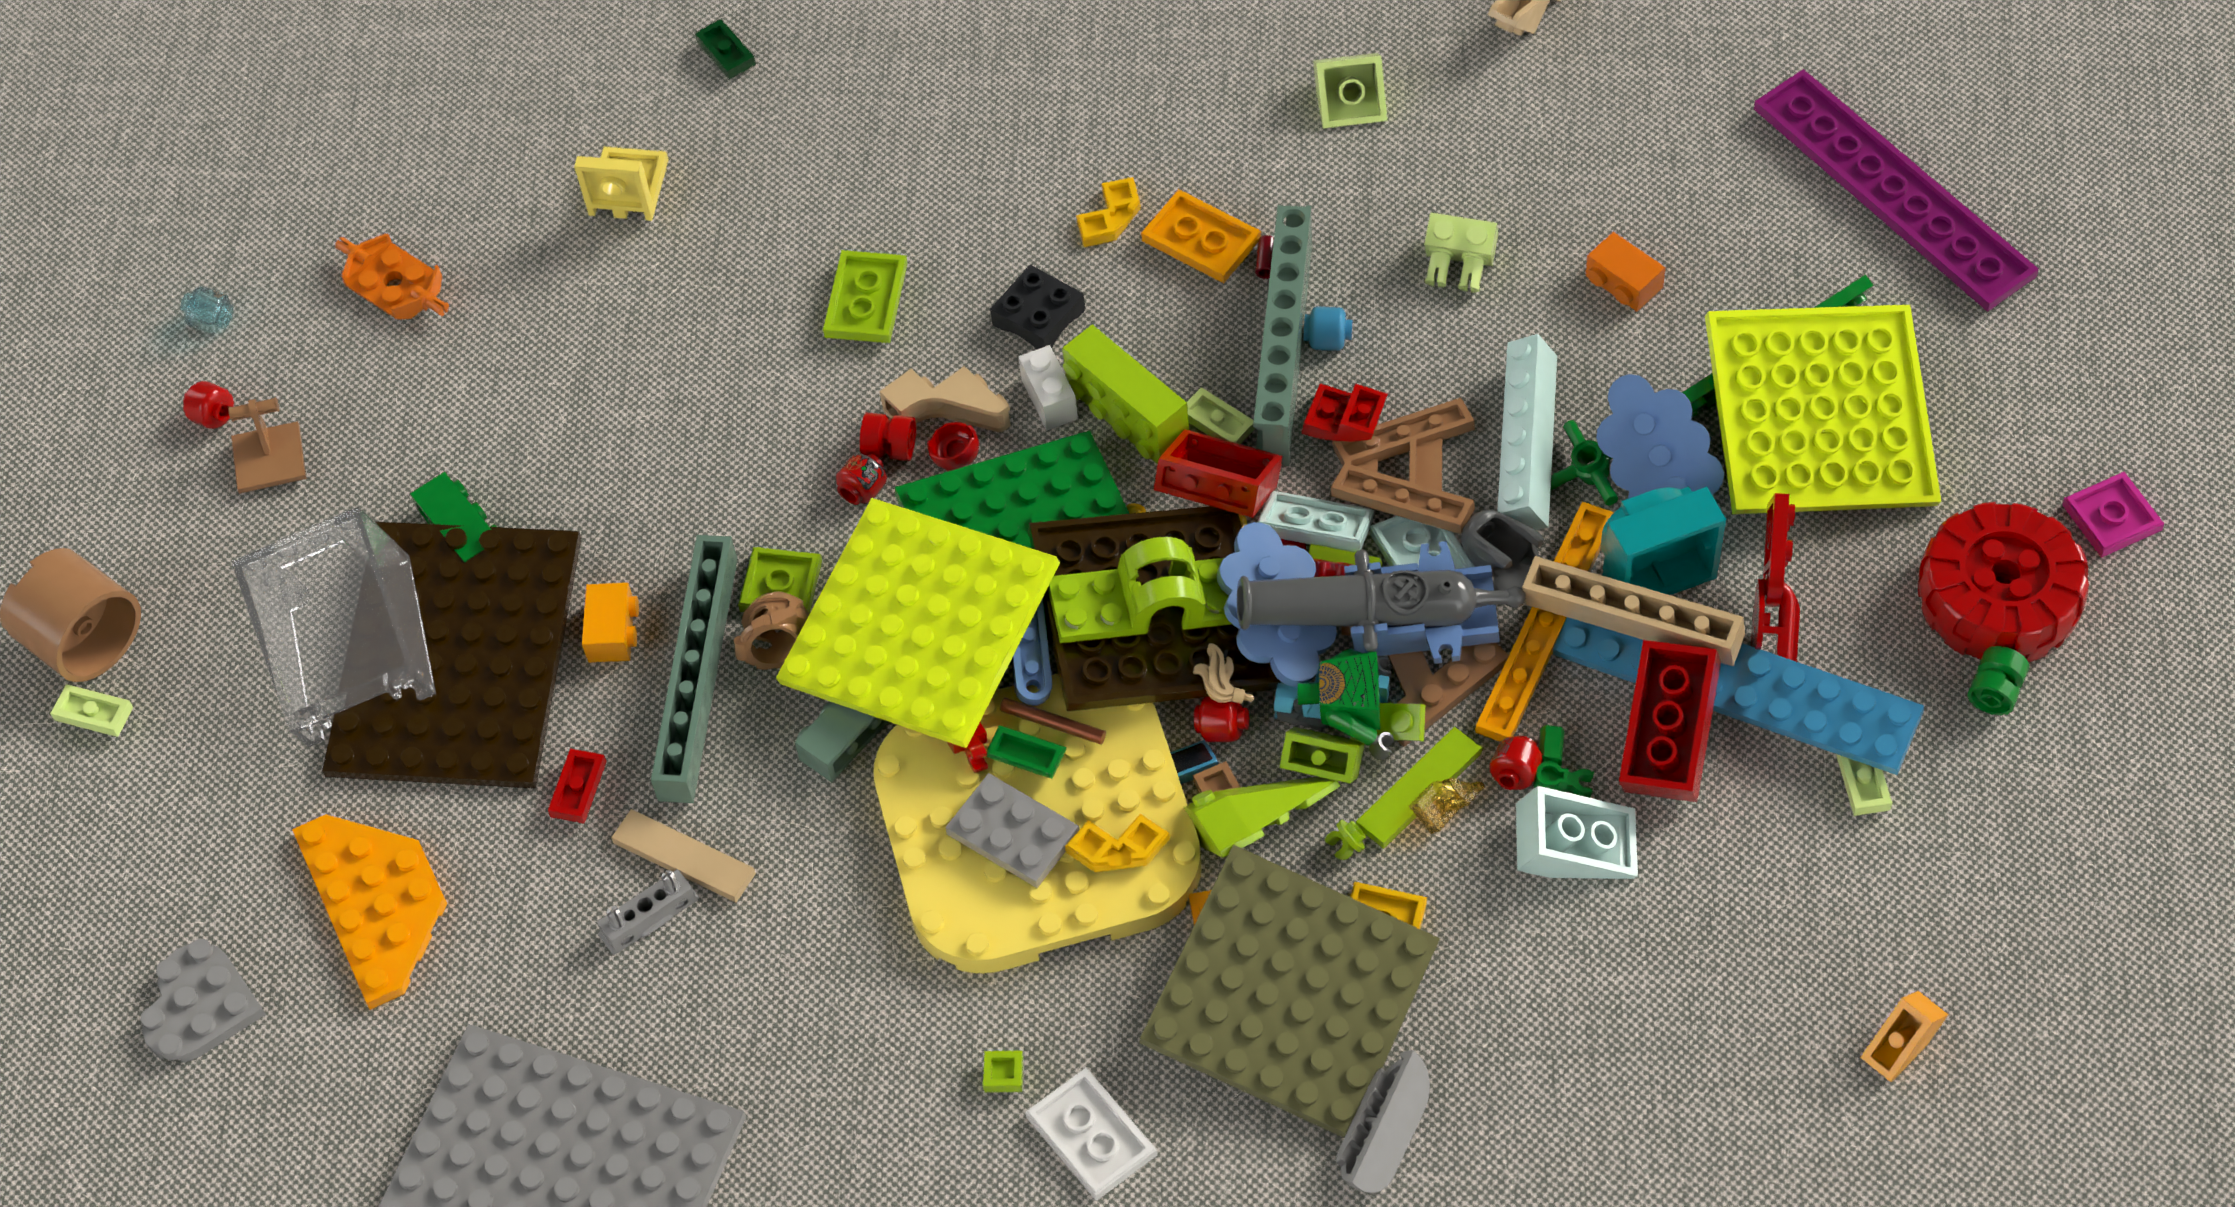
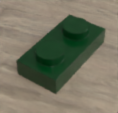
(725, 48)

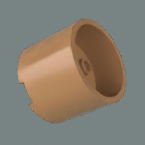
(71, 615)

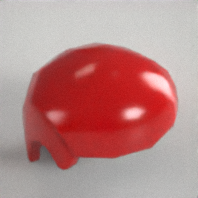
(953, 446)

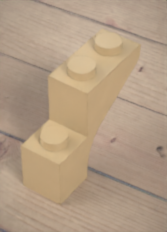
(1518, 15)
(957, 398)

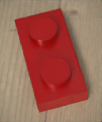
(577, 786)

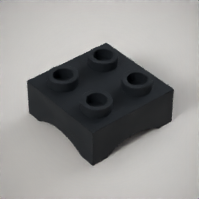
(1037, 307)

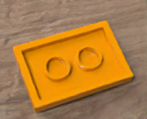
(1201, 236)

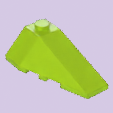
(1242, 812)

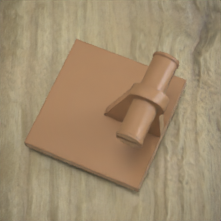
(267, 454)

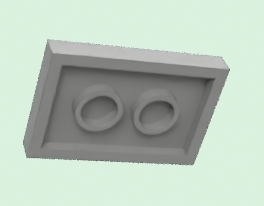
(1012, 830)

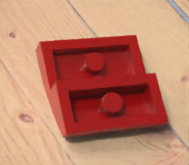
(1344, 415)

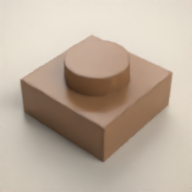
(1215, 778)

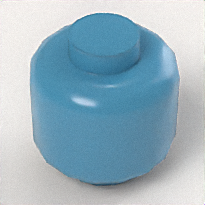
(1327, 328)

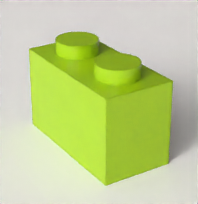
(1322, 755)

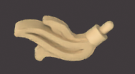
(1217, 678)

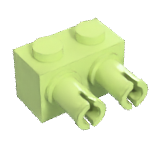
(1459, 240)

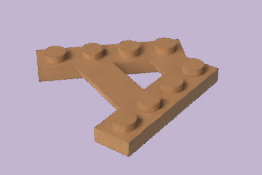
(1421, 496)
(1447, 685)

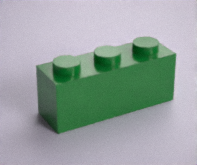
(447, 504)

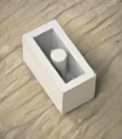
(1048, 387)

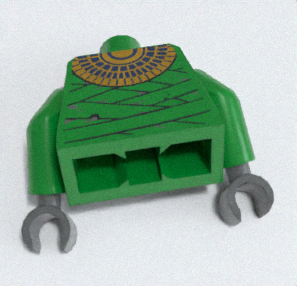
(1351, 697)

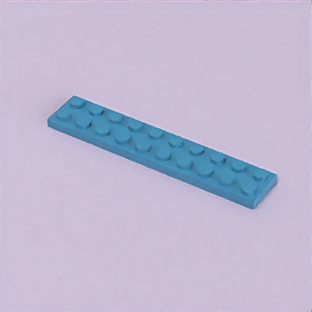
(1775, 696)

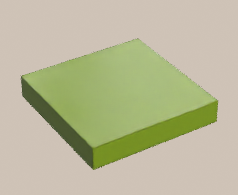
(780, 571)

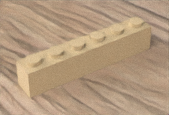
(1631, 609)

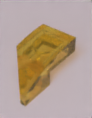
(1442, 801)

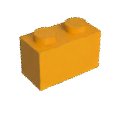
(609, 622)

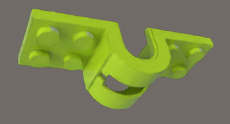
(1118, 605)

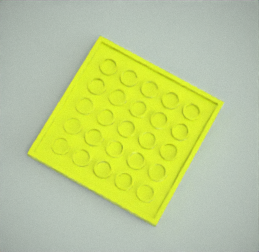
(1822, 408)
(918, 622)

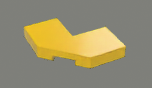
(1108, 224)
(1105, 853)

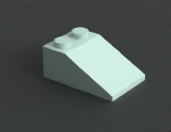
(1575, 836)

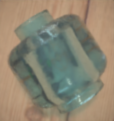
(207, 309)

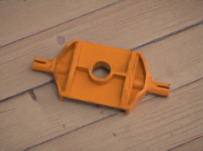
(377, 263)

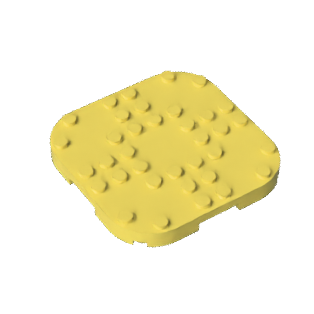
(988, 916)

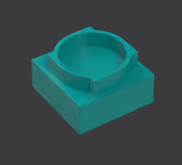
(1664, 540)

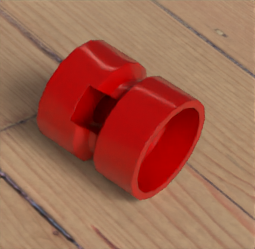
(888, 436)

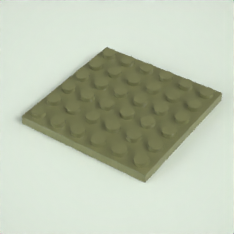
(1289, 991)

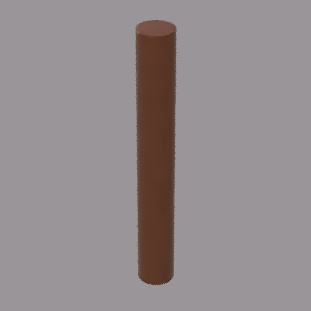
(1053, 721)

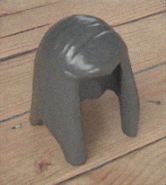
(1503, 544)

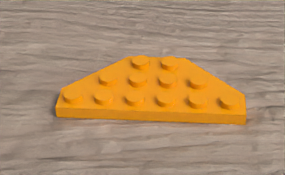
(376, 898)

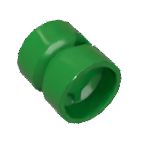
(1998, 680)

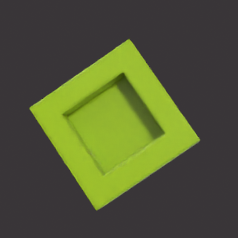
(1003, 1071)

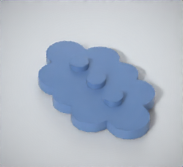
(1655, 440)
(1287, 648)

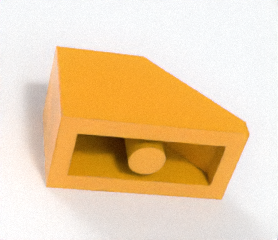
(1904, 1035)

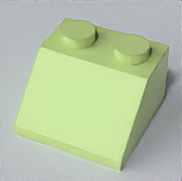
(1350, 90)

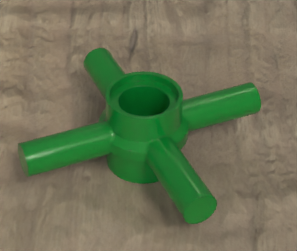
(1591, 474)

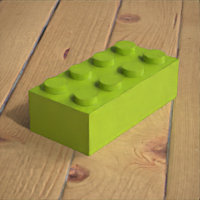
(1124, 393)

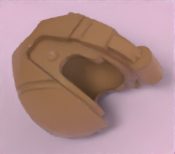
(761, 619)

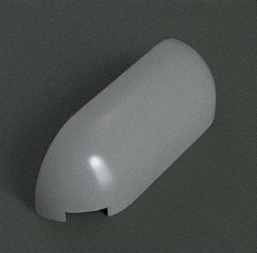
(1384, 1124)

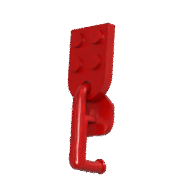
(1772, 589)

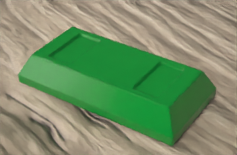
(1025, 752)

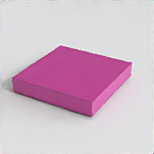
(2112, 514)

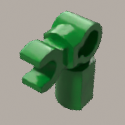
(1550, 774)

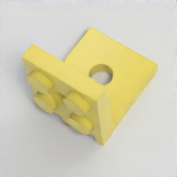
(622, 180)

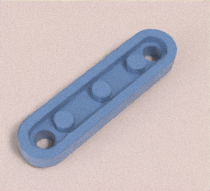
(1032, 662)

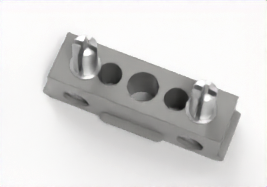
(632, 921)

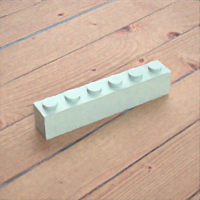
(1528, 432)

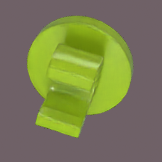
(1351, 837)

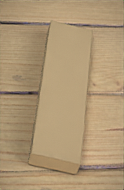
(678, 851)

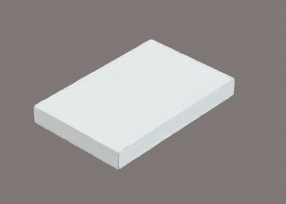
(1091, 1133)

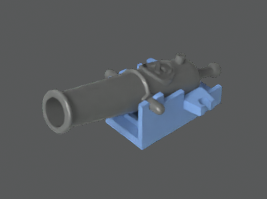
(1388, 606)

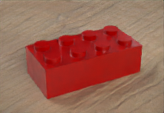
(1670, 721)

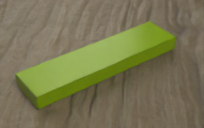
(1392, 810)

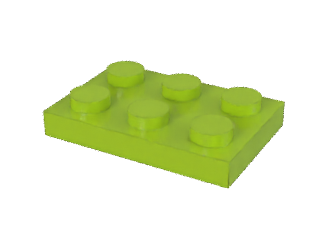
(865, 296)

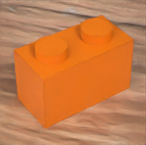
(1625, 271)

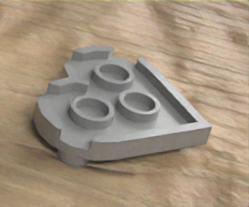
(199, 1003)

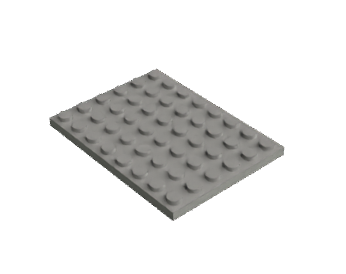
(559, 1132)

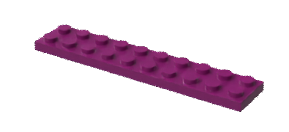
(1896, 190)

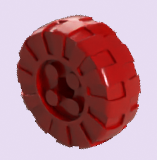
(2003, 581)

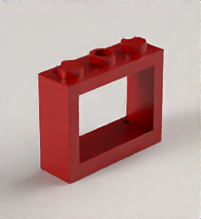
(1216, 473)

